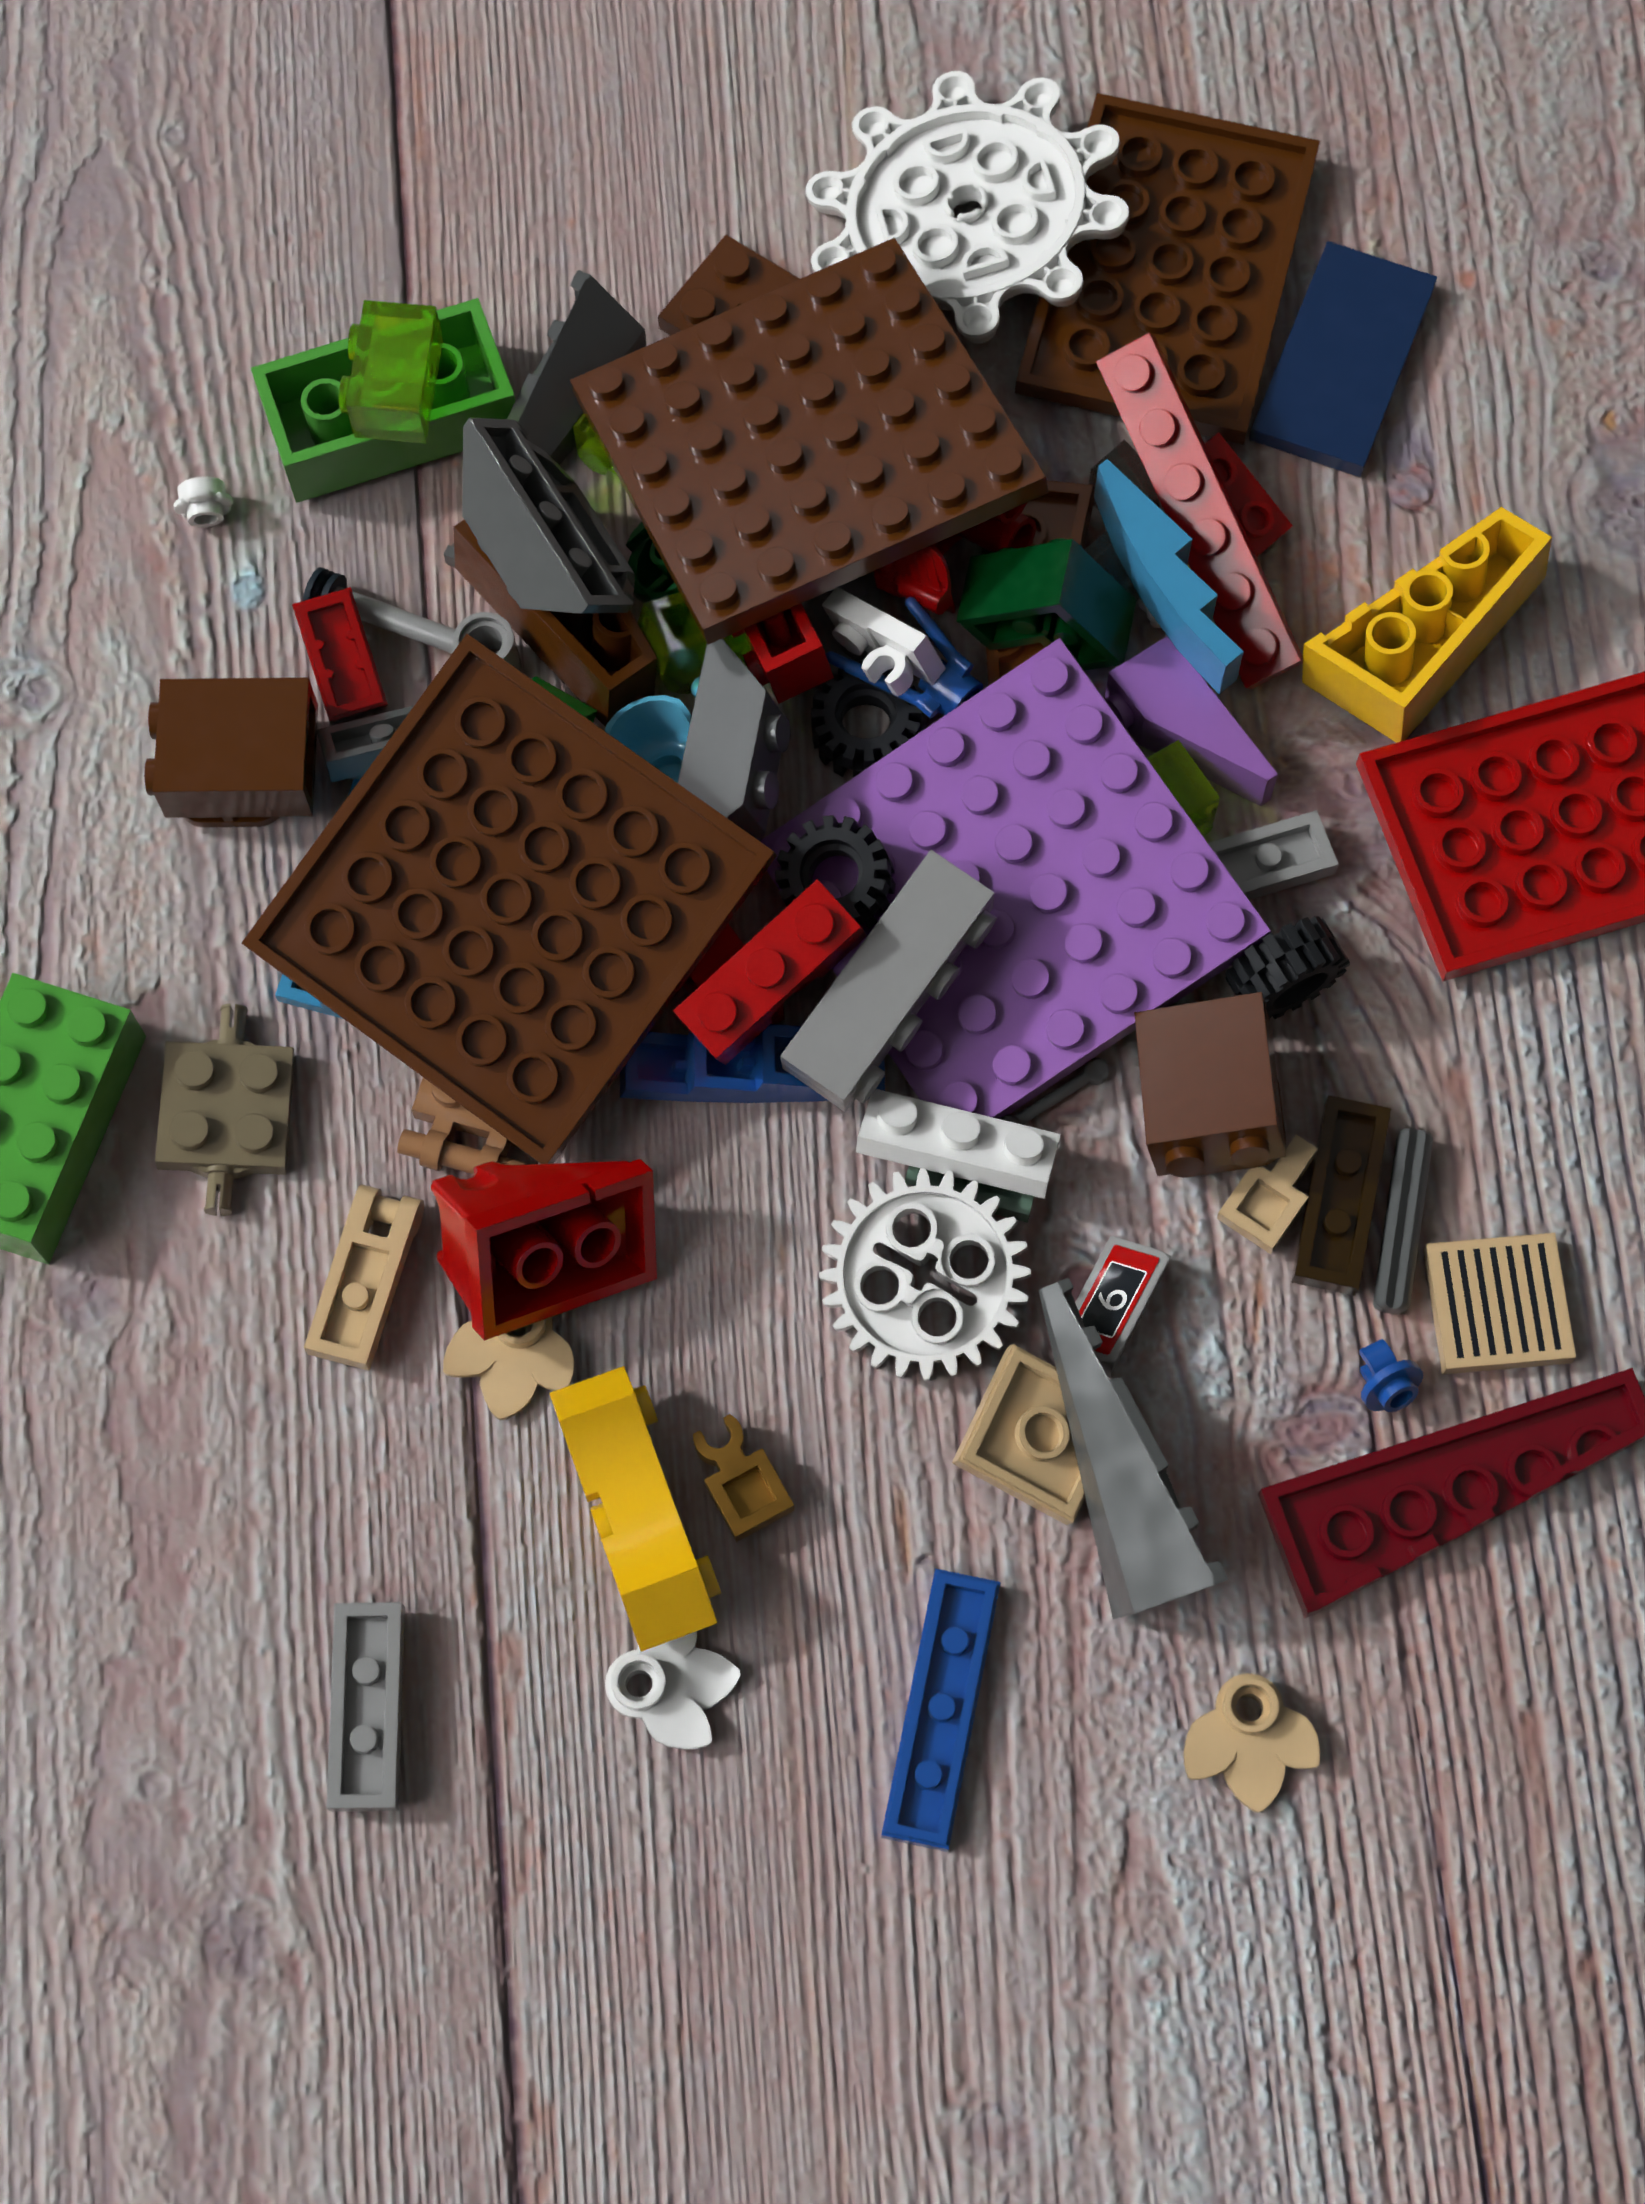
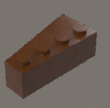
(593, 654)

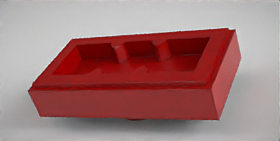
(340, 655)

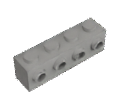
(889, 981)

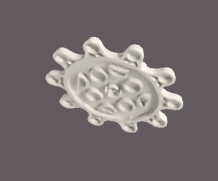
(980, 152)

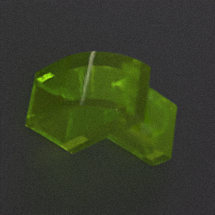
(679, 642)

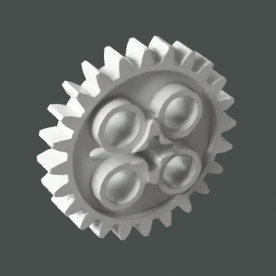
(954, 1223)

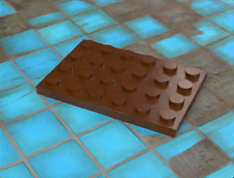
(1194, 265)

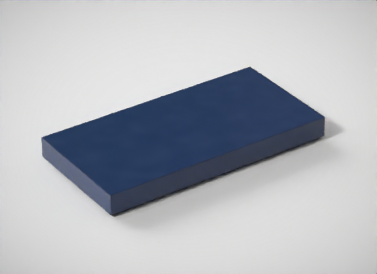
(1343, 359)

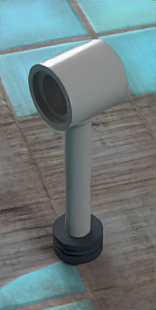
(485, 627)

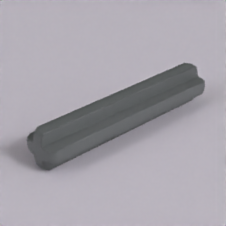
(1403, 1221)

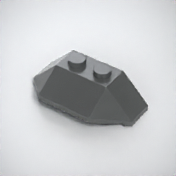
(538, 525)
(734, 742)

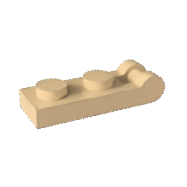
(363, 1278)

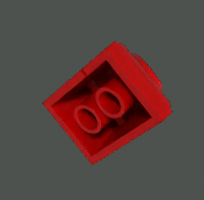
(545, 1238)

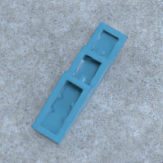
(1156, 561)

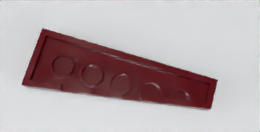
(1404, 1501)

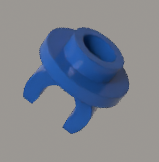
(1388, 1383)

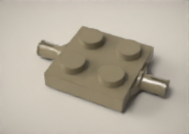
(225, 1109)

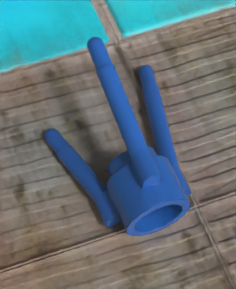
(950, 689)

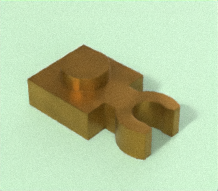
(745, 1487)

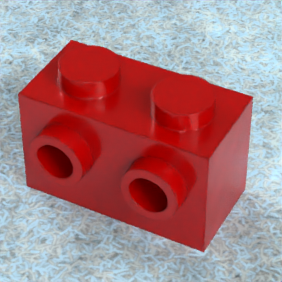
(786, 654)

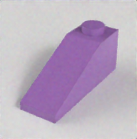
(1167, 700)

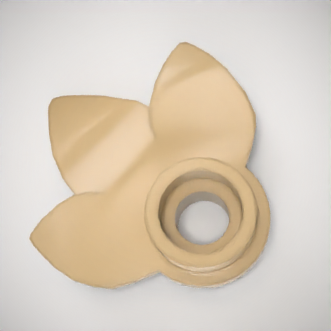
(511, 1364)
(1250, 1752)

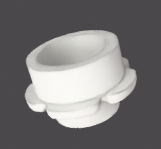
(203, 501)

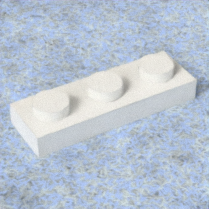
(958, 1141)

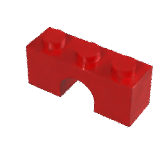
(767, 970)

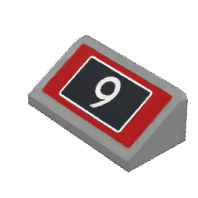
(1119, 1294)

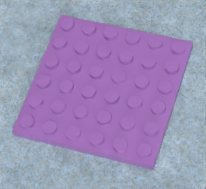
(1093, 874)

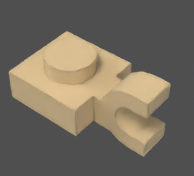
(1266, 1201)

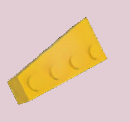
(1422, 635)

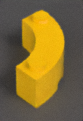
(637, 1521)

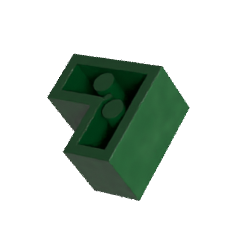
(1046, 596)

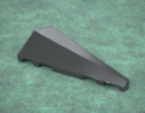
(591, 336)
(1129, 1497)

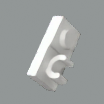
(886, 639)

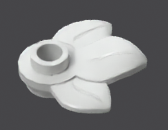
(682, 1687)

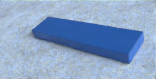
(941, 1710)

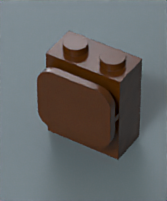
(233, 750)
(1210, 1086)

